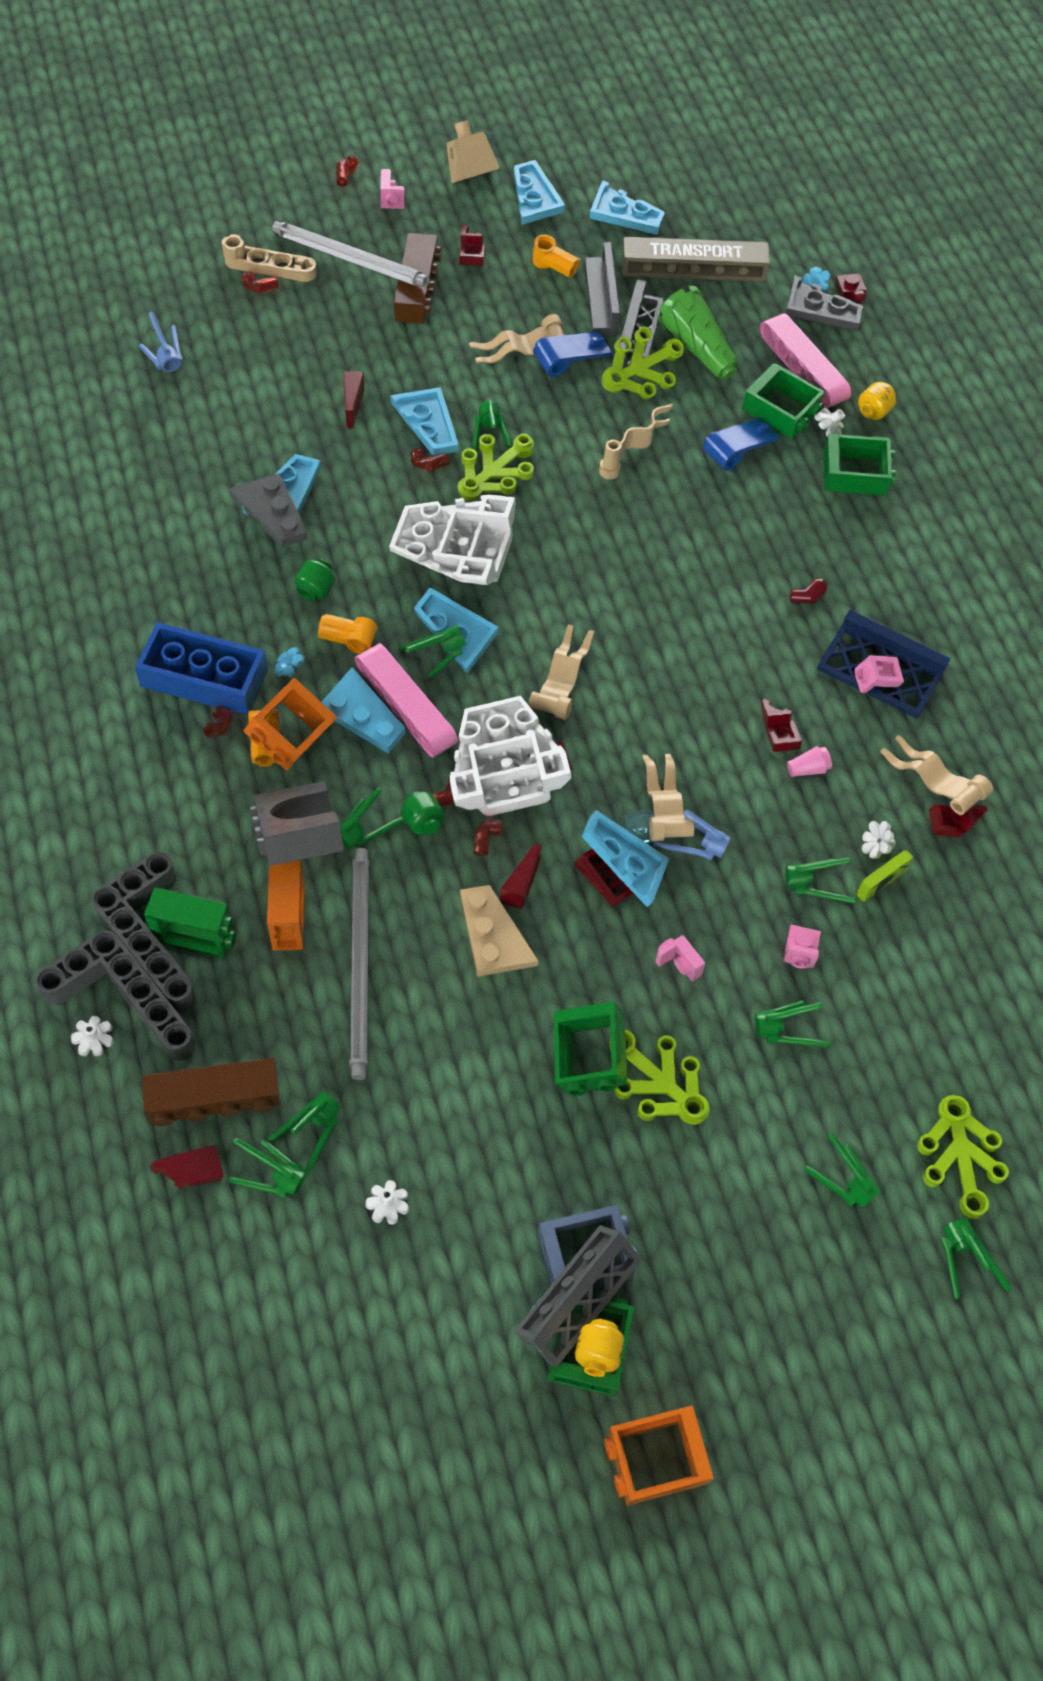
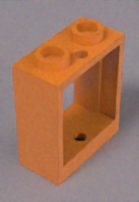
(306, 708)
(286, 906)
(693, 1447)

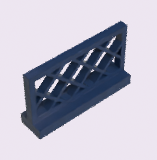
(889, 643)

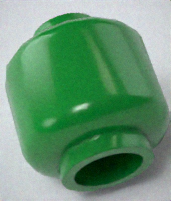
(314, 579)
(422, 813)

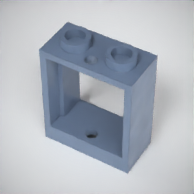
(550, 1245)

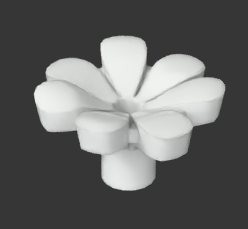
(830, 421)
(879, 840)
(92, 1036)
(387, 1202)

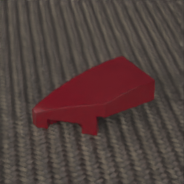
(471, 248)
(780, 728)
(950, 824)
(191, 1167)

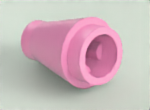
(810, 763)

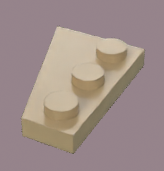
(492, 934)

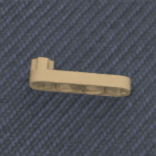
(236, 253)

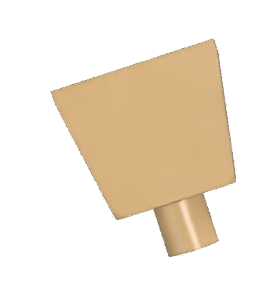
(469, 154)

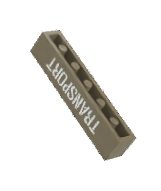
(695, 259)

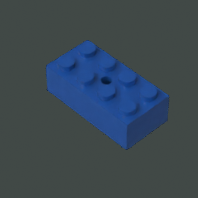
(201, 668)

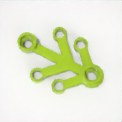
(640, 366)
(473, 487)
(664, 1083)
(963, 1151)

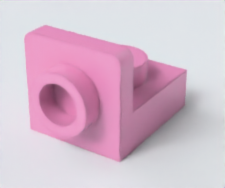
(391, 195)
(878, 672)
(802, 947)
(684, 955)

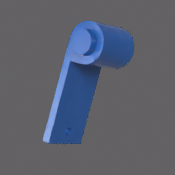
(558, 351)
(730, 444)

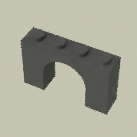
(295, 823)

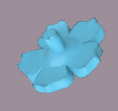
(817, 277)
(289, 662)

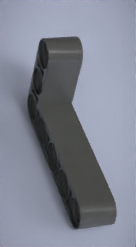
(139, 935)
(129, 986)

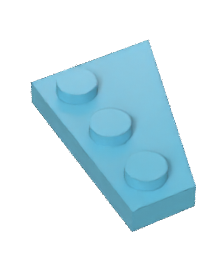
(428, 418)
(364, 712)

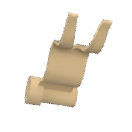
(525, 343)
(633, 438)
(561, 678)
(939, 780)
(667, 804)

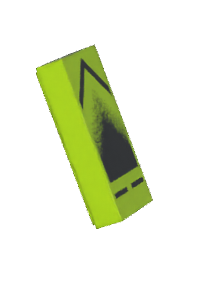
(884, 875)

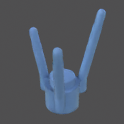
(167, 358)
(713, 841)

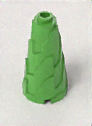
(695, 326)

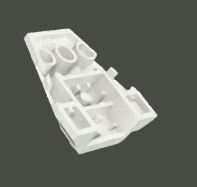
(458, 539)
(494, 763)

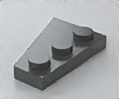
(816, 306)
(272, 507)

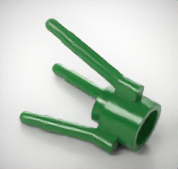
(490, 417)
(450, 640)
(352, 830)
(800, 875)
(771, 1022)
(319, 1112)
(288, 1174)
(861, 1188)
(964, 1238)

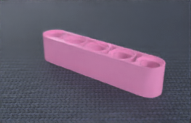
(804, 358)
(406, 700)

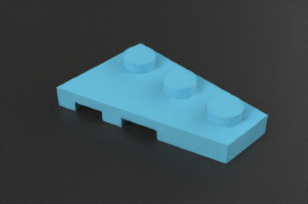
(535, 193)
(623, 211)
(299, 478)
(443, 613)
(627, 855)

